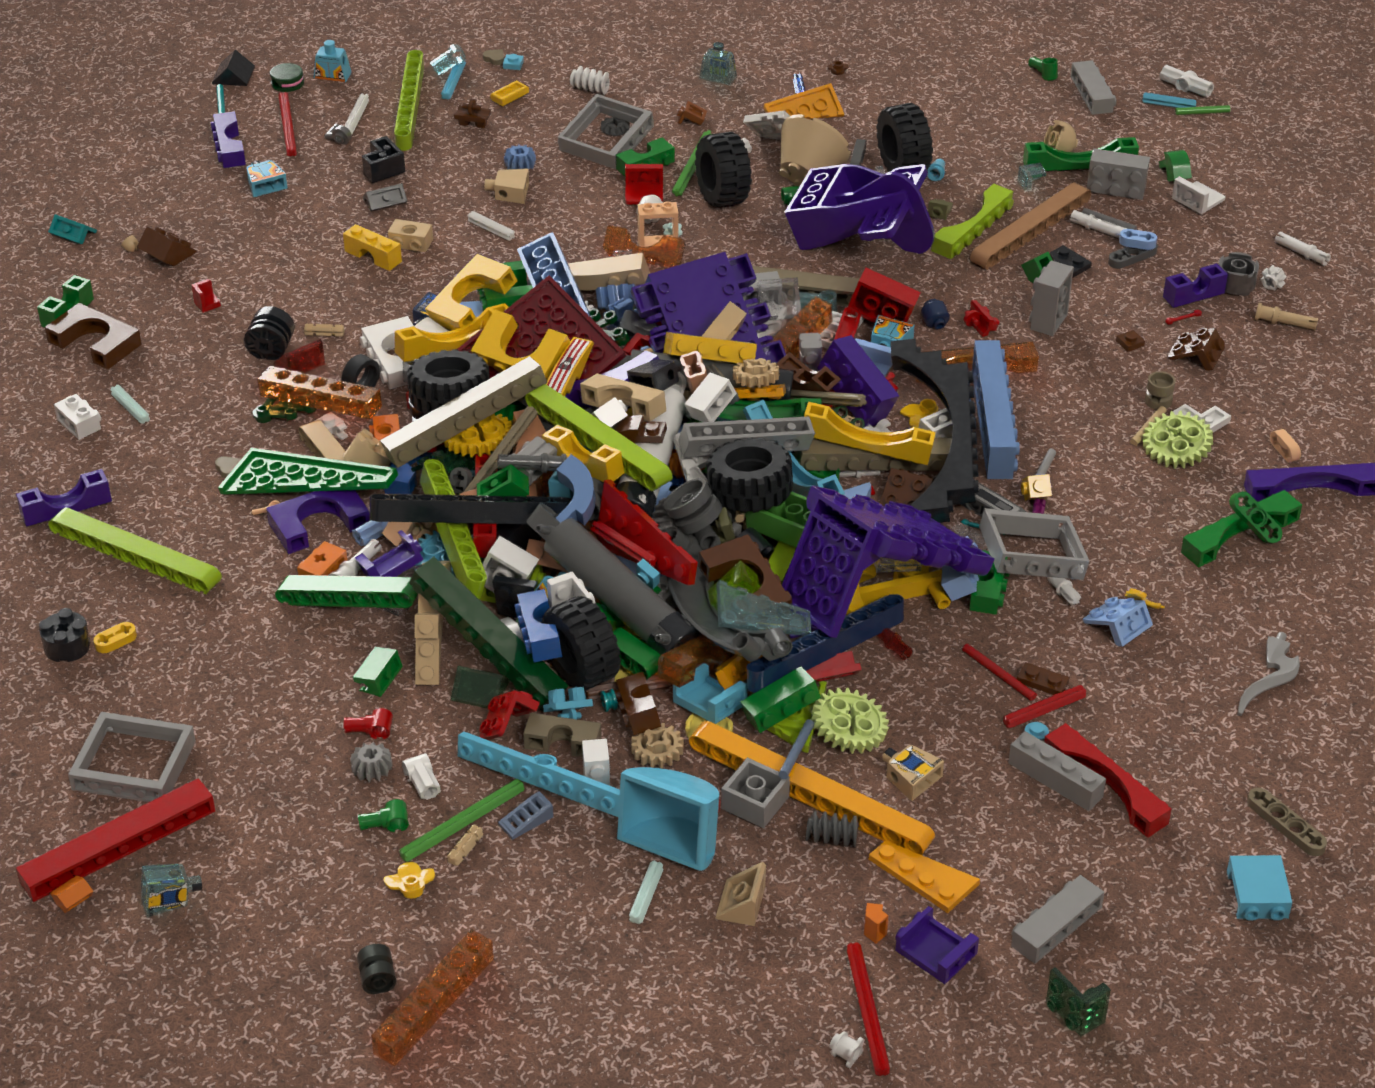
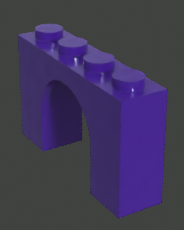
(287, 516)

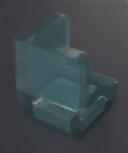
(1028, 173)

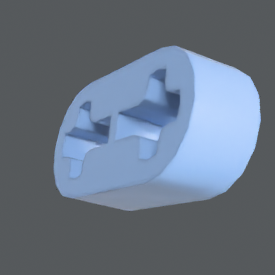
(1138, 239)

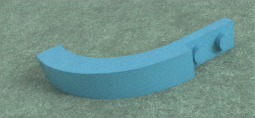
(801, 478)

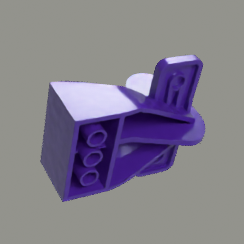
(856, 199)

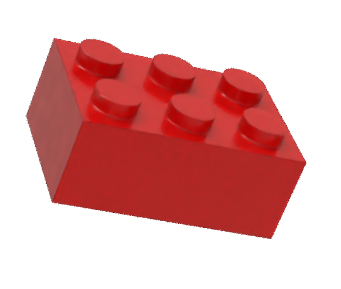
(883, 297)

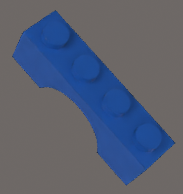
(406, 479)
(539, 638)

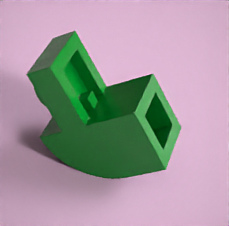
(1176, 165)

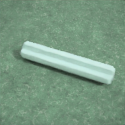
(130, 404)
(646, 892)

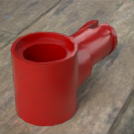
(376, 724)

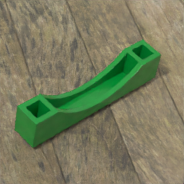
(1055, 159)
(777, 409)
(1203, 545)

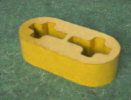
(115, 637)

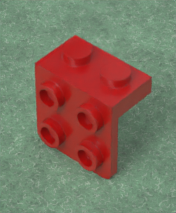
(643, 181)
(501, 709)

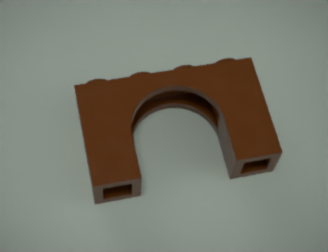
(83, 320)
(722, 558)

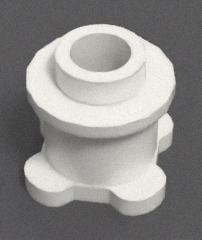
(846, 1047)

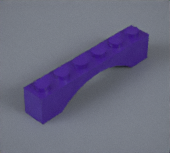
(1350, 478)

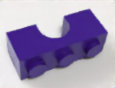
(1209, 283)

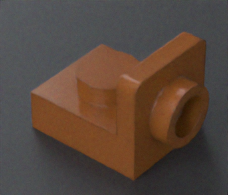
(692, 112)

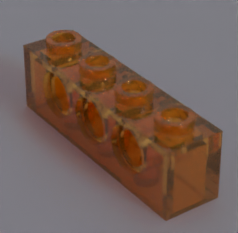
(811, 319)

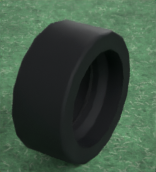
(355, 366)

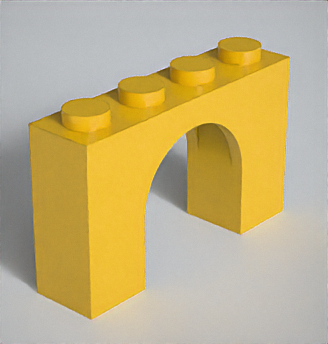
(477, 274)
(496, 335)
(709, 348)

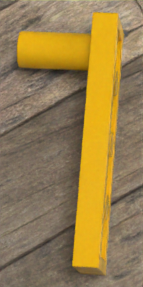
(908, 588)

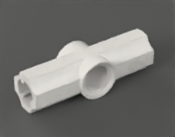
(1186, 81)

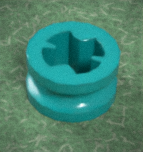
(608, 700)

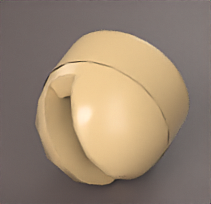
(130, 244)

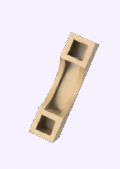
(643, 400)

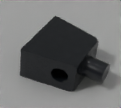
(662, 373)

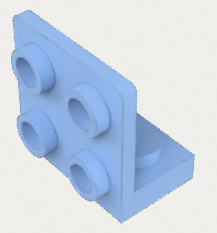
(1124, 616)

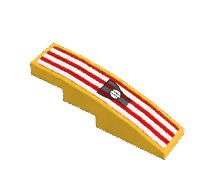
(570, 365)

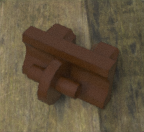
(472, 113)

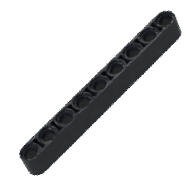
(459, 508)

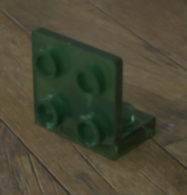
(448, 459)
(1078, 1010)

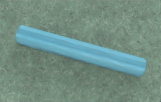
(452, 81)

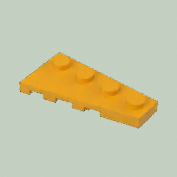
(816, 103)
(756, 393)
(927, 877)

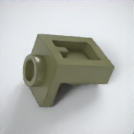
(939, 208)
(724, 527)

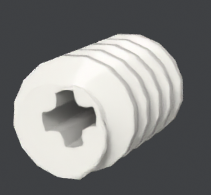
(590, 80)

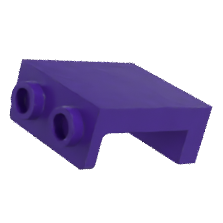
(394, 561)
(935, 946)

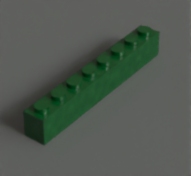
(485, 631)

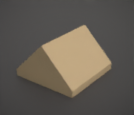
(743, 896)

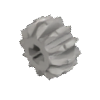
(371, 761)

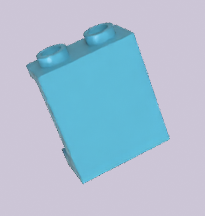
(708, 698)
(1260, 887)

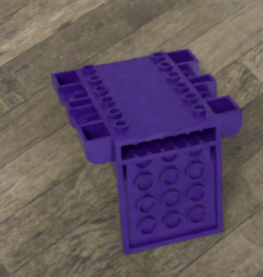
(694, 295)
(851, 535)

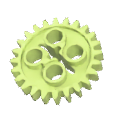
(1177, 439)
(833, 721)

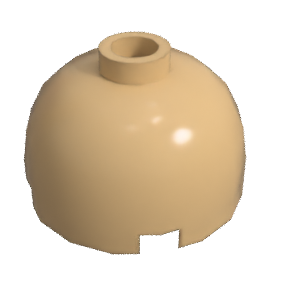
(1061, 136)

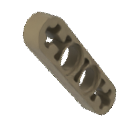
(1289, 820)

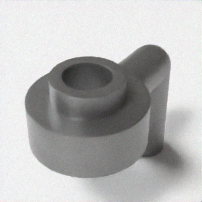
(339, 133)

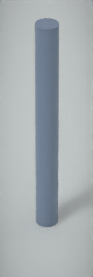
(796, 749)

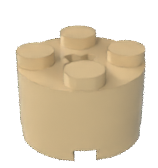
(366, 450)

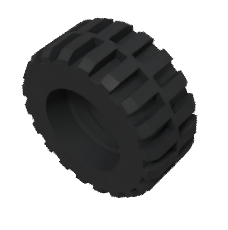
(904, 137)
(723, 169)
(443, 377)
(750, 474)
(586, 643)

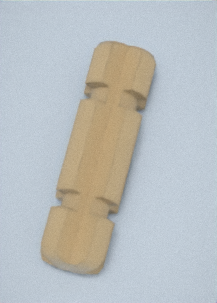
(324, 330)
(465, 845)

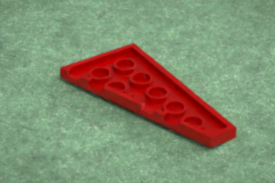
(642, 530)

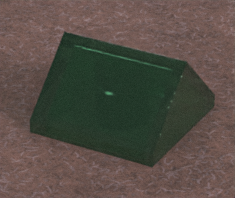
(477, 686)

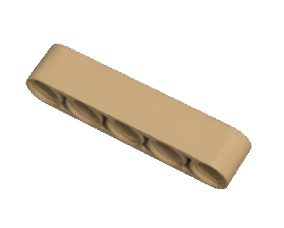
(321, 441)

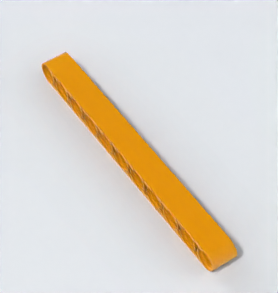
(816, 789)

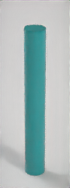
(220, 98)

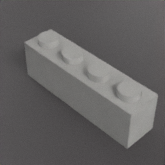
(1093, 87)
(1057, 771)
(1057, 918)

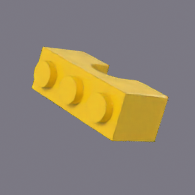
(384, 250)

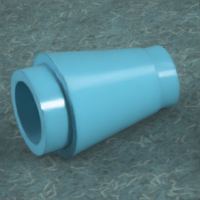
(936, 170)

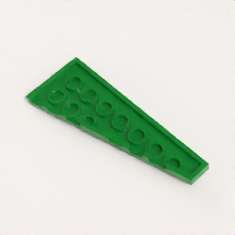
(288, 472)

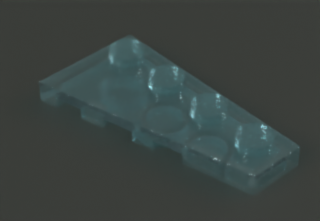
(754, 612)

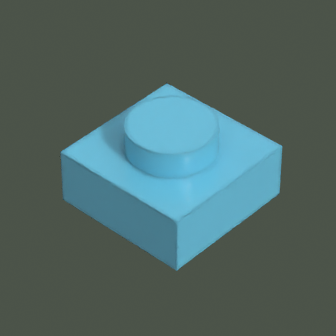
(513, 62)
(647, 573)

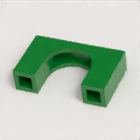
(492, 298)

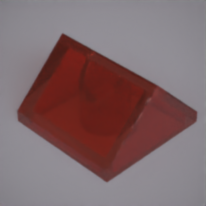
(304, 358)

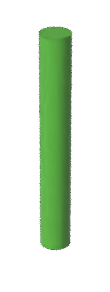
(1202, 110)

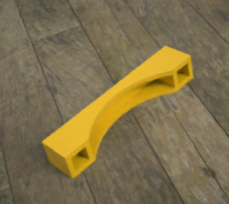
(413, 343)
(910, 445)

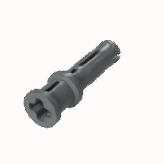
(543, 462)

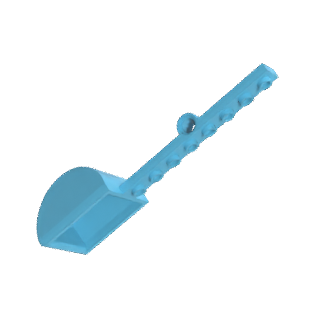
(654, 806)

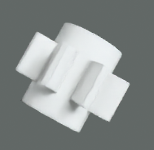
(1273, 278)

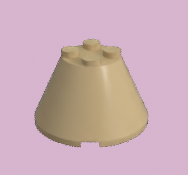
(808, 146)

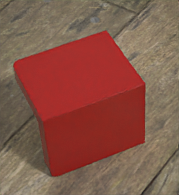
(204, 296)

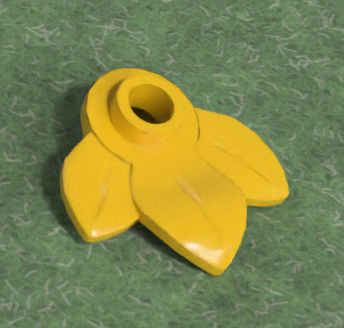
(919, 411)
(1139, 595)
(410, 879)

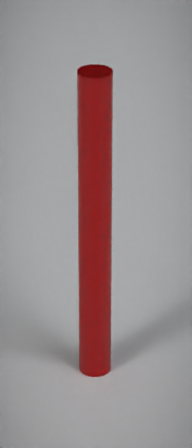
(999, 672)

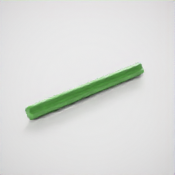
(687, 172)
(461, 820)

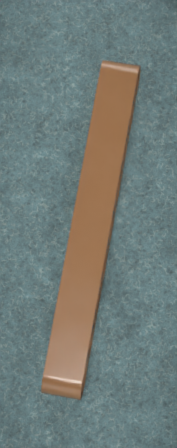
(1029, 225)

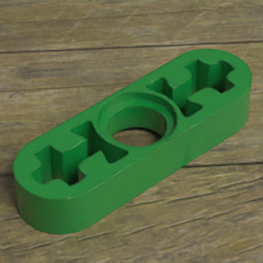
(1246, 517)

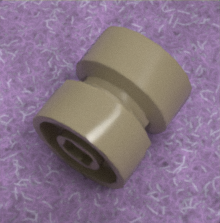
(1160, 390)

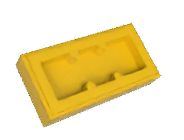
(509, 93)

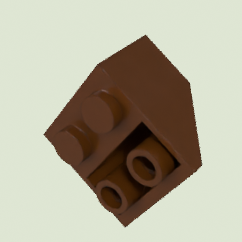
(165, 247)

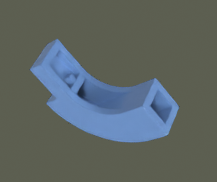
(579, 480)

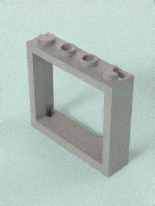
(641, 120)
(1035, 525)
(127, 786)

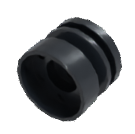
(269, 333)

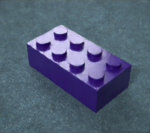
(860, 376)

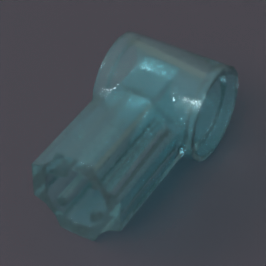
(446, 61)
(827, 295)

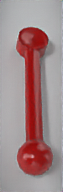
(1169, 320)

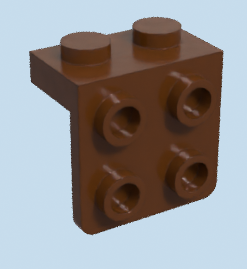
(1204, 343)
(904, 487)

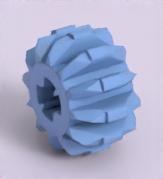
(520, 157)

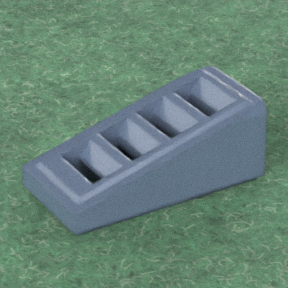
(538, 805)

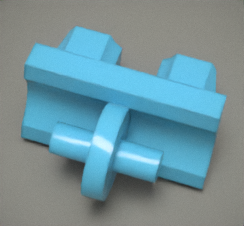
(577, 700)

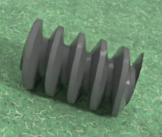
(832, 828)

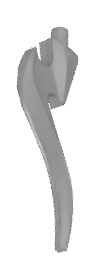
(1275, 658)

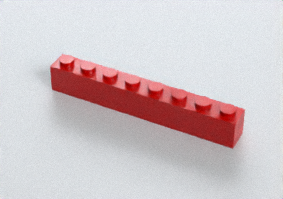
(116, 839)

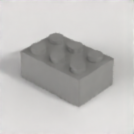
(1118, 174)
(1051, 298)

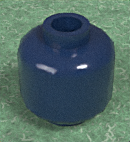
(935, 314)

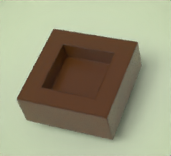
(1130, 340)

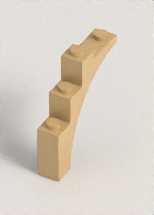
(428, 641)

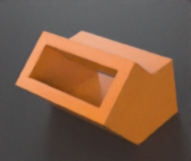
(71, 893)
(875, 922)

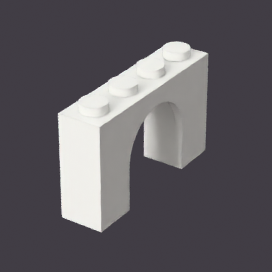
(378, 341)

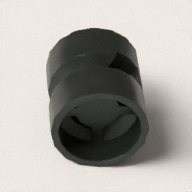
(376, 969)

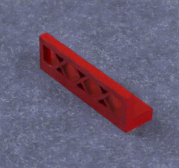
(835, 667)

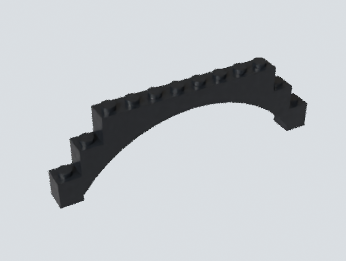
(952, 385)

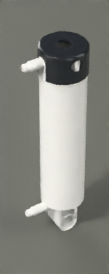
(673, 417)

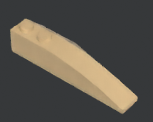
(610, 271)

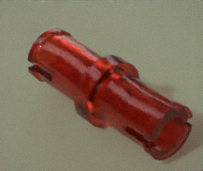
(894, 641)

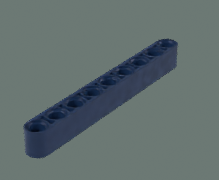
(819, 647)

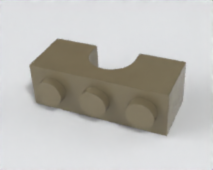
(545, 729)

